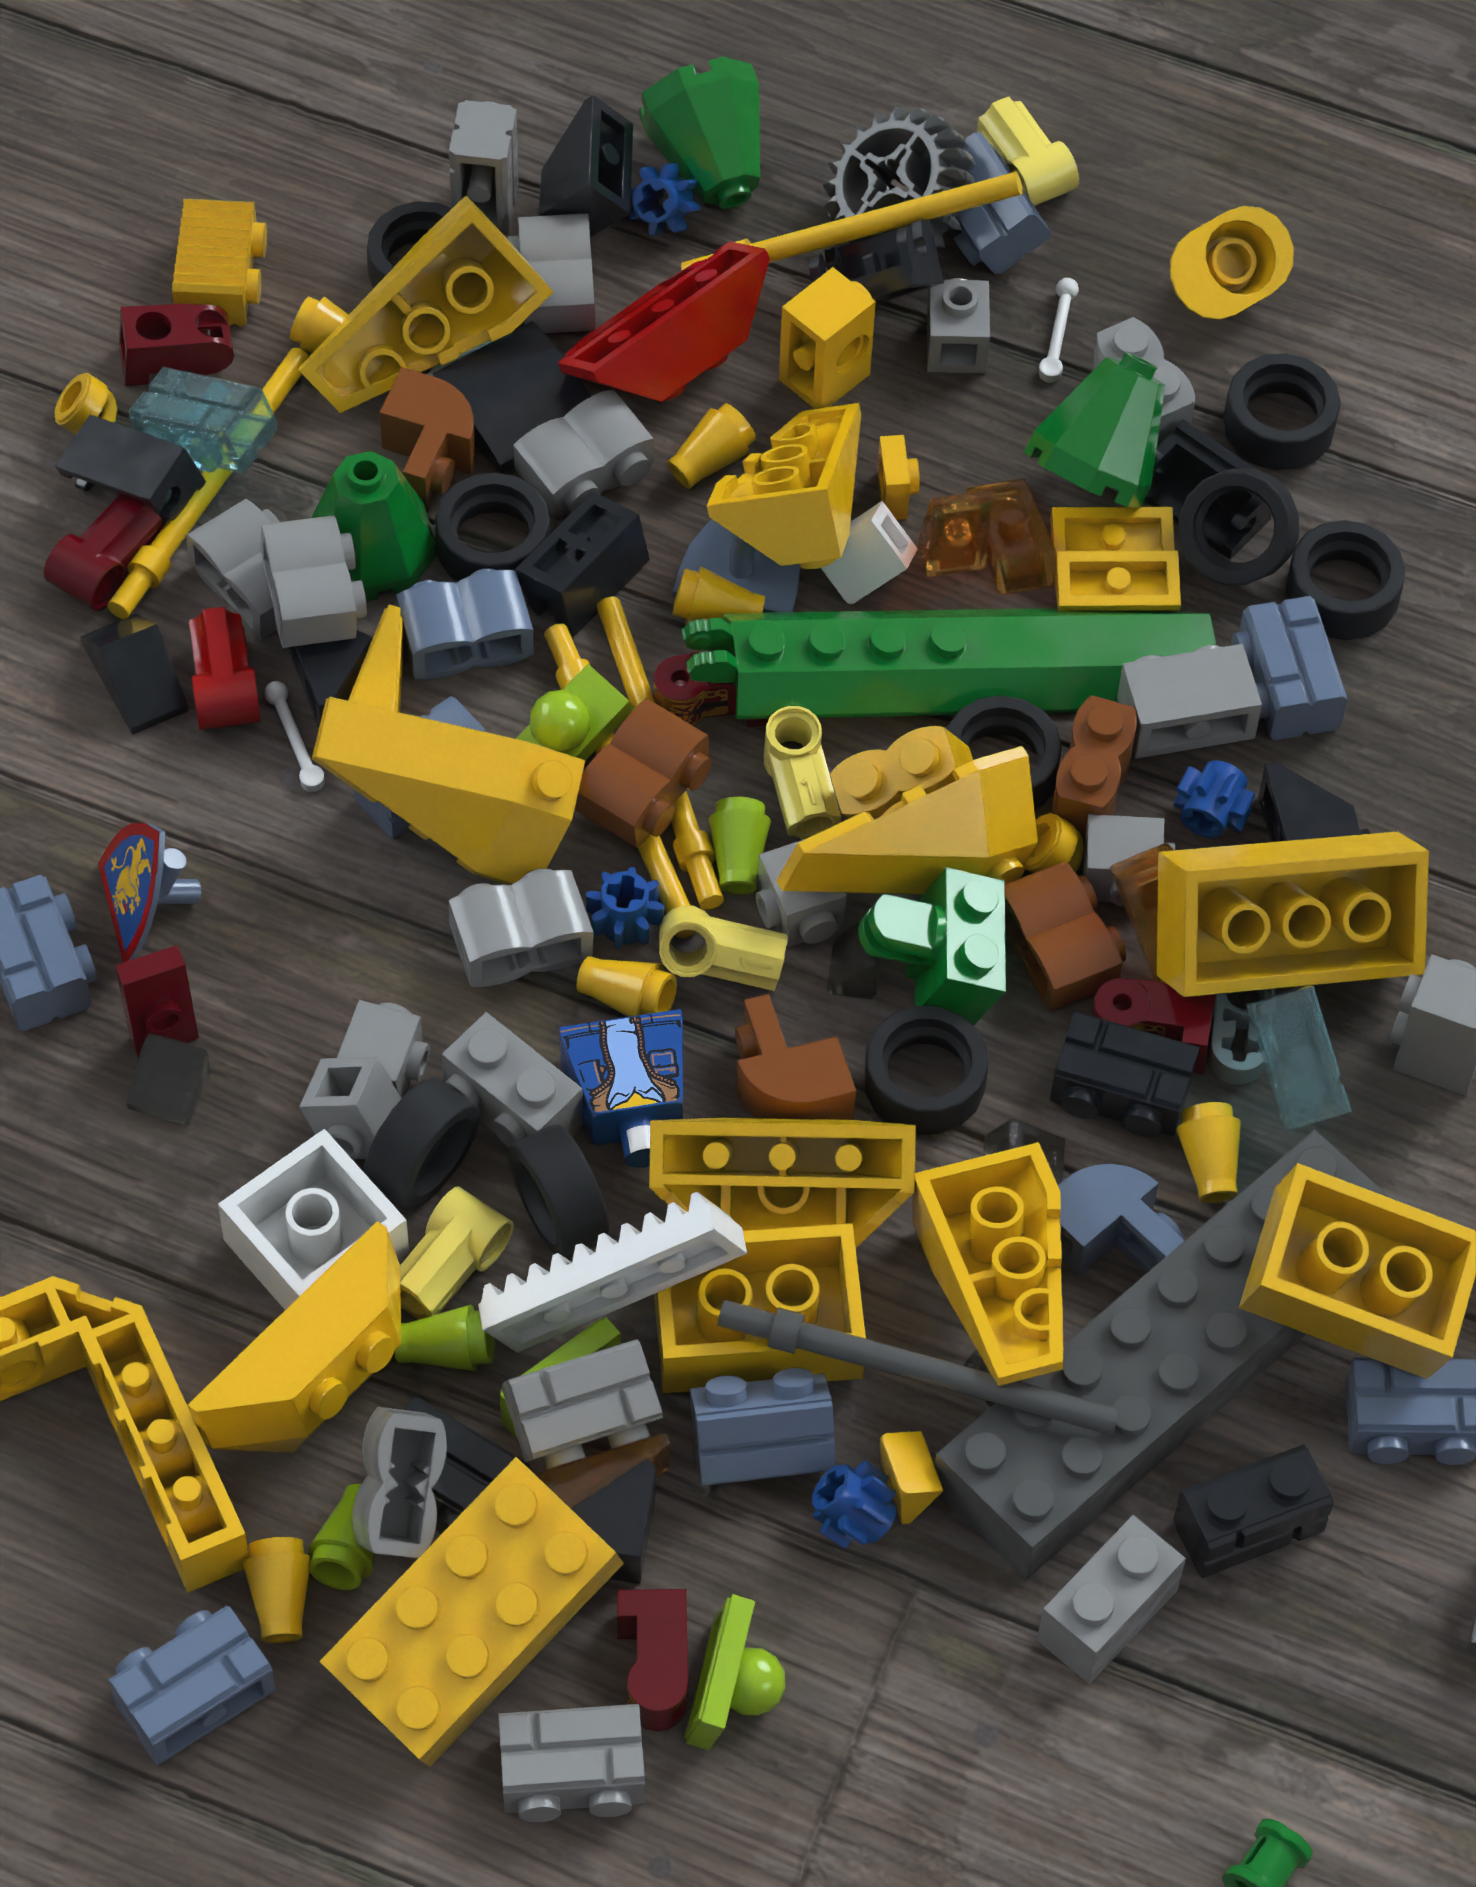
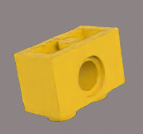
(827, 339)

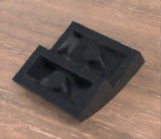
(513, 390)

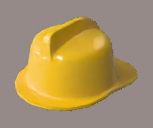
(1231, 262)

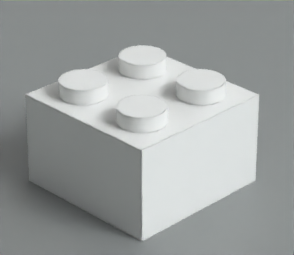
(305, 1217)

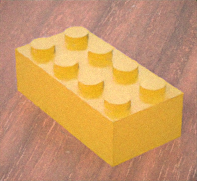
(1291, 913)
(472, 1612)

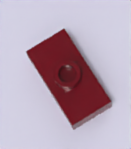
(157, 997)

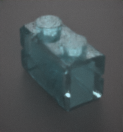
(209, 416)
(1298, 1057)

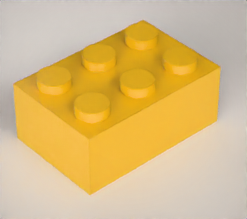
(785, 1268)
(1362, 1271)

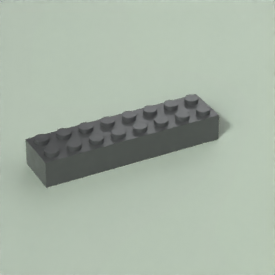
(1159, 1354)

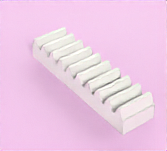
(612, 1275)

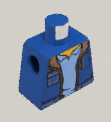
(627, 1077)

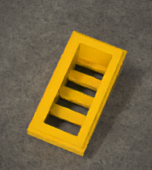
(381, 672)

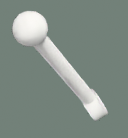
(1051, 367)
(311, 775)

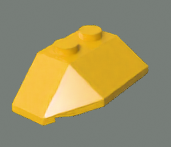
(786, 1169)
(309, 1355)

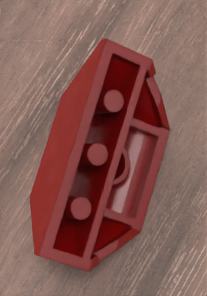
(675, 327)

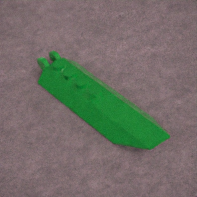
(930, 657)

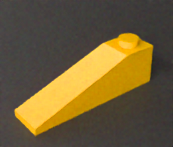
(436, 303)
(797, 494)
(971, 825)
(998, 1255)

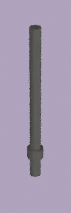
(789, 1331)

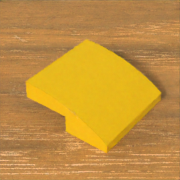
(1115, 559)

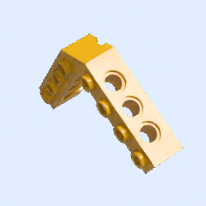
(61, 1329)

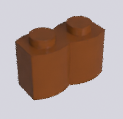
(1096, 761)
(643, 772)
(1060, 935)

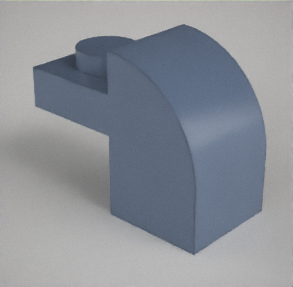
(1111, 1208)

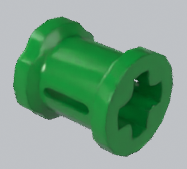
(1270, 1858)

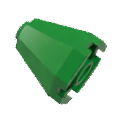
(709, 128)
(1105, 431)
(385, 523)

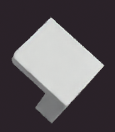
(872, 556)

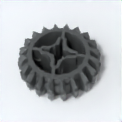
(906, 148)

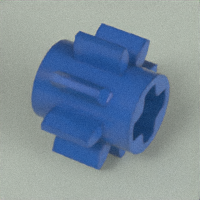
(675, 207)
(1214, 799)
(625, 907)
(854, 1504)

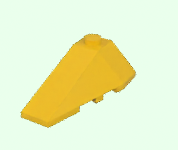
(471, 791)

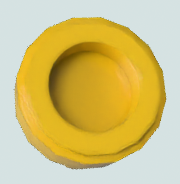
(81, 398)
(1056, 843)

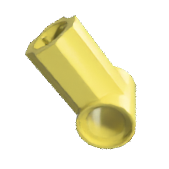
(1043, 167)
(800, 774)
(729, 949)
(458, 1240)

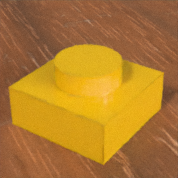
(896, 475)

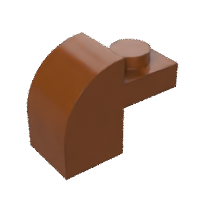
(433, 427)
(791, 1081)

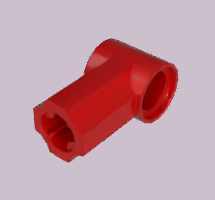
(223, 681)

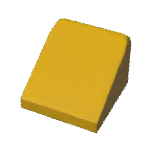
(910, 1473)

